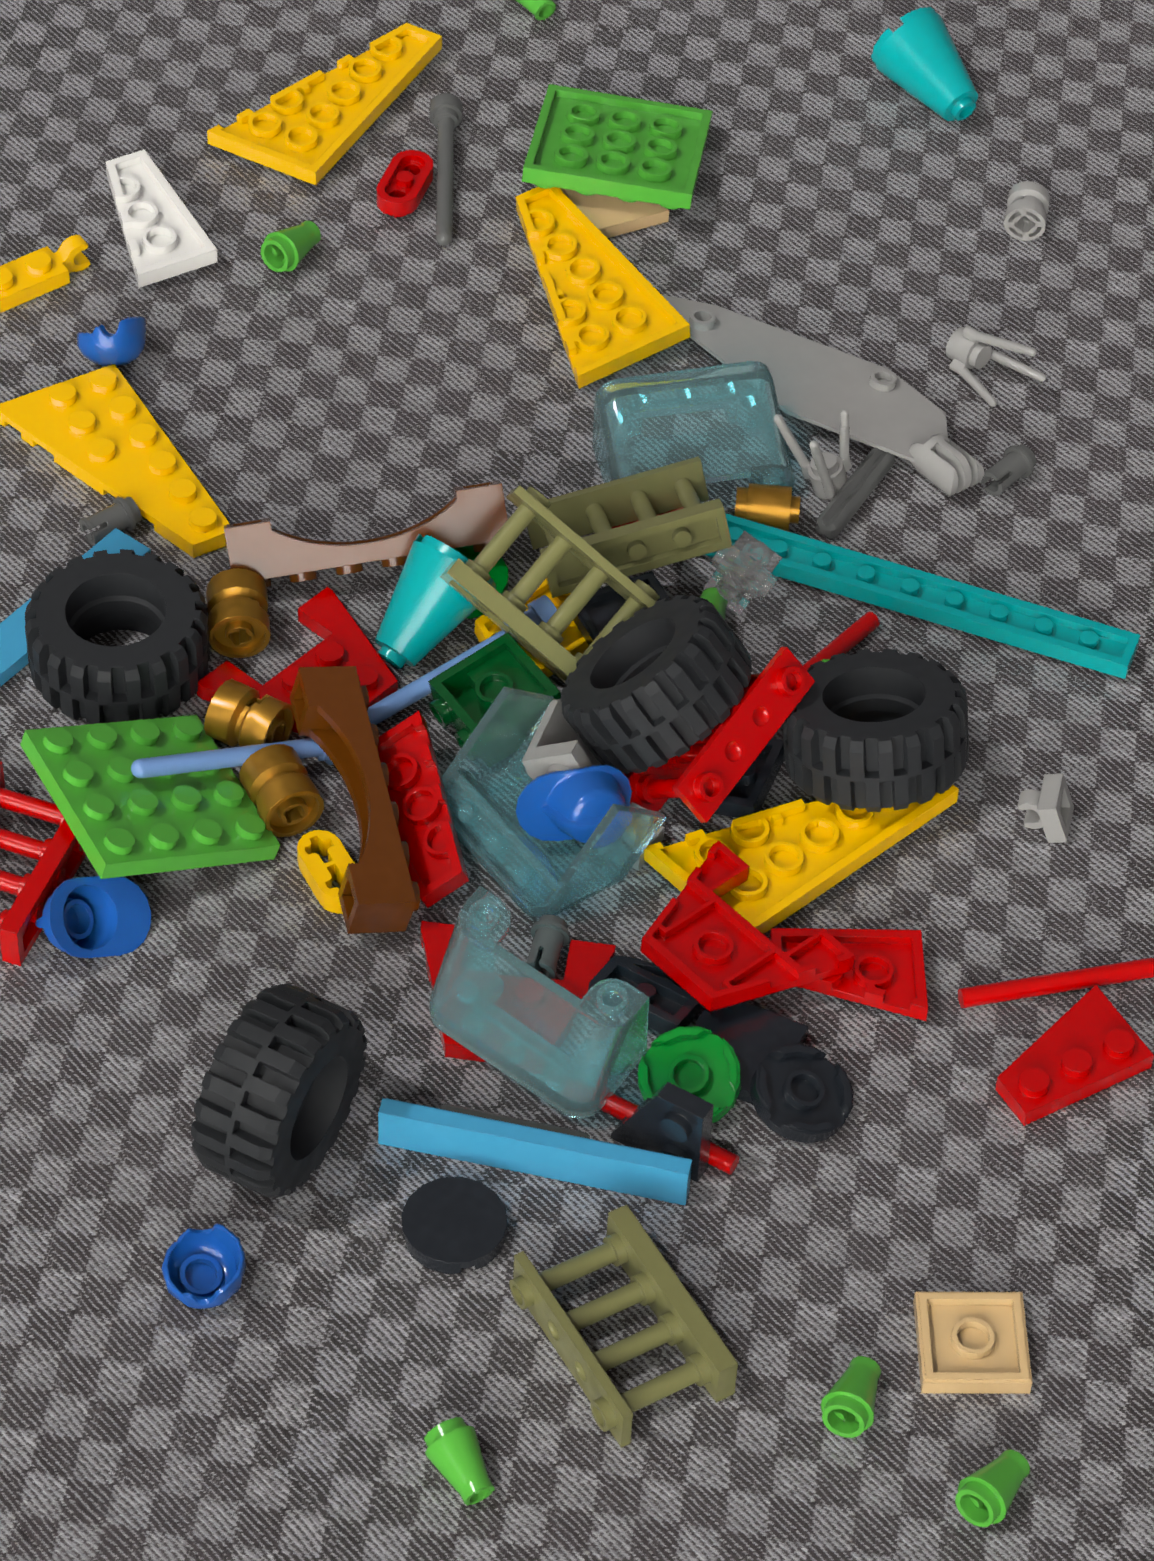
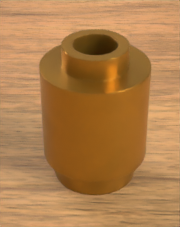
(768, 505)

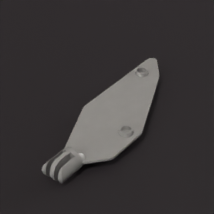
(820, 382)

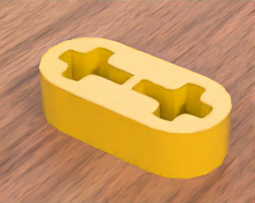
(321, 874)

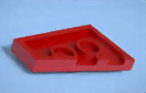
(885, 969)
(1073, 1060)

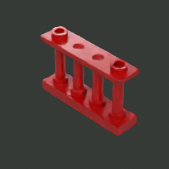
(718, 762)
(57, 862)

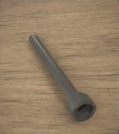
(445, 115)

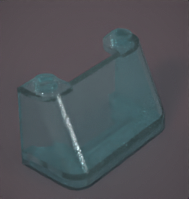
(690, 413)
(529, 1025)

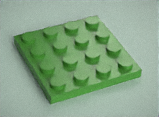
(617, 147)
(146, 822)

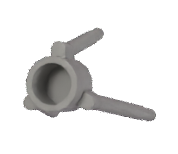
(972, 349)
(825, 469)

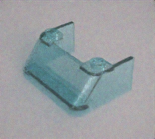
(483, 798)

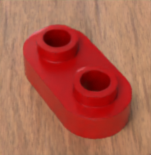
(404, 183)

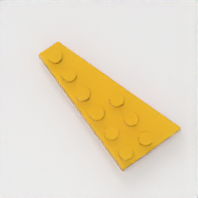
(326, 113)
(597, 297)
(118, 448)
(795, 851)

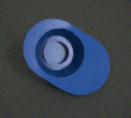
(571, 802)
(96, 917)

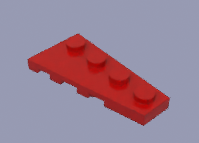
(423, 809)

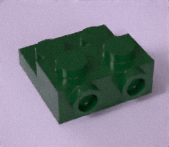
(471, 686)

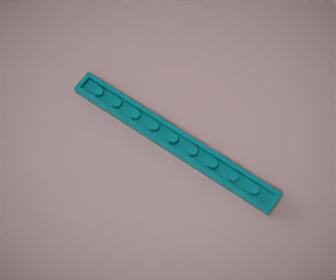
(944, 600)

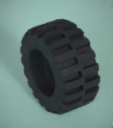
(112, 595)
(656, 684)
(878, 731)
(278, 1090)

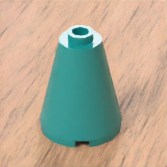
(927, 64)
(422, 605)

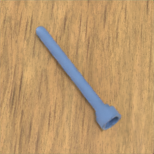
(538, 611)
(217, 759)

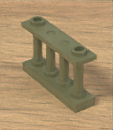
(645, 543)
(509, 607)
(650, 1284)

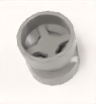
(1026, 211)

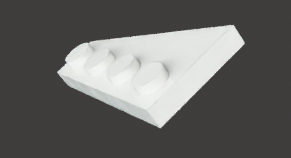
(155, 222)

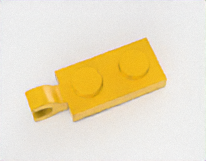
(41, 272)

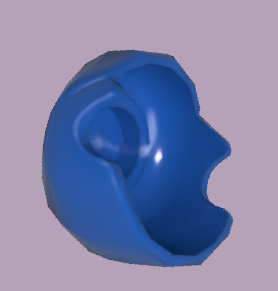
(115, 348)
(204, 1267)

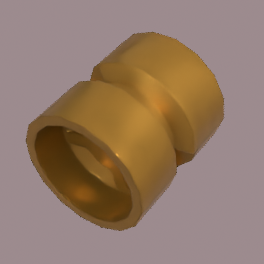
(238, 613)
(242, 718)
(281, 790)

